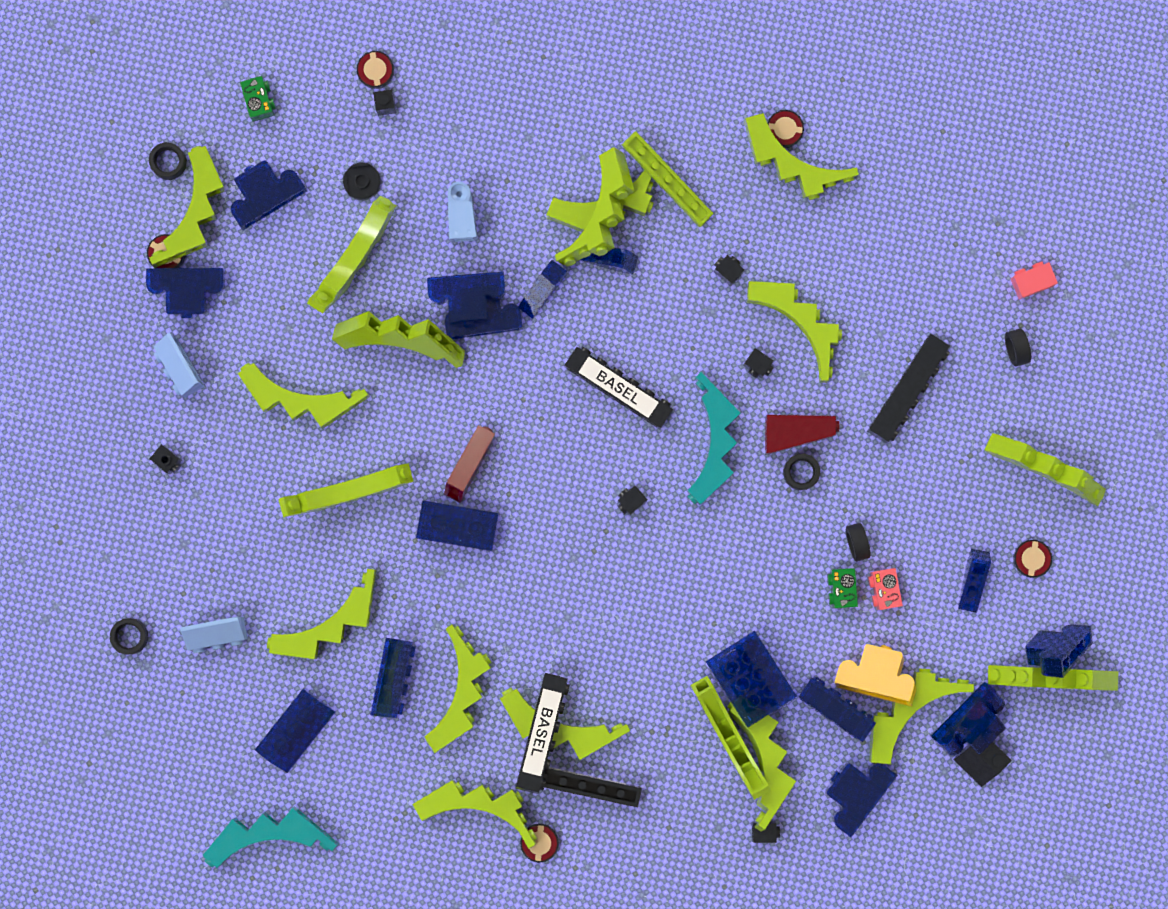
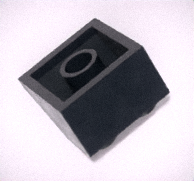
(982, 766)

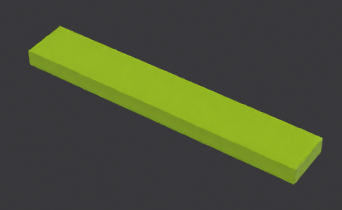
(667, 179)

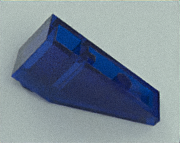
(616, 259)
(542, 288)
(974, 579)

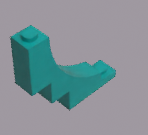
(720, 416)
(293, 827)

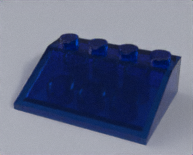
(392, 678)
(751, 679)

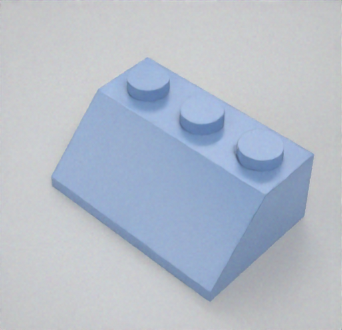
(177, 366)
(214, 634)

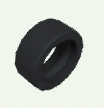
(153, 161)
(1018, 347)
(787, 473)
(858, 542)
(114, 636)

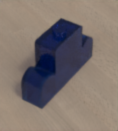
(264, 193)
(185, 288)
(467, 295)
(500, 321)
(1058, 650)
(972, 723)
(857, 793)

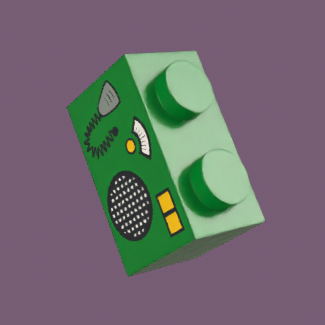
(257, 98)
(843, 588)

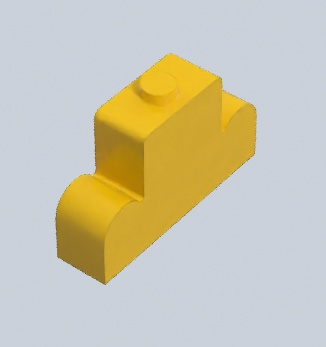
(877, 676)

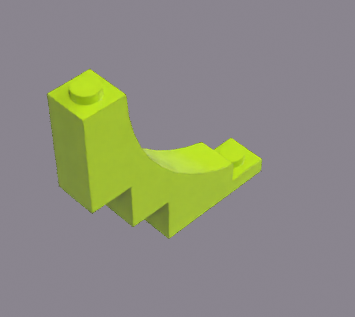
(188, 236)
(355, 255)
(420, 337)
(323, 407)
(347, 491)
(353, 612)
(582, 739)
(769, 758)

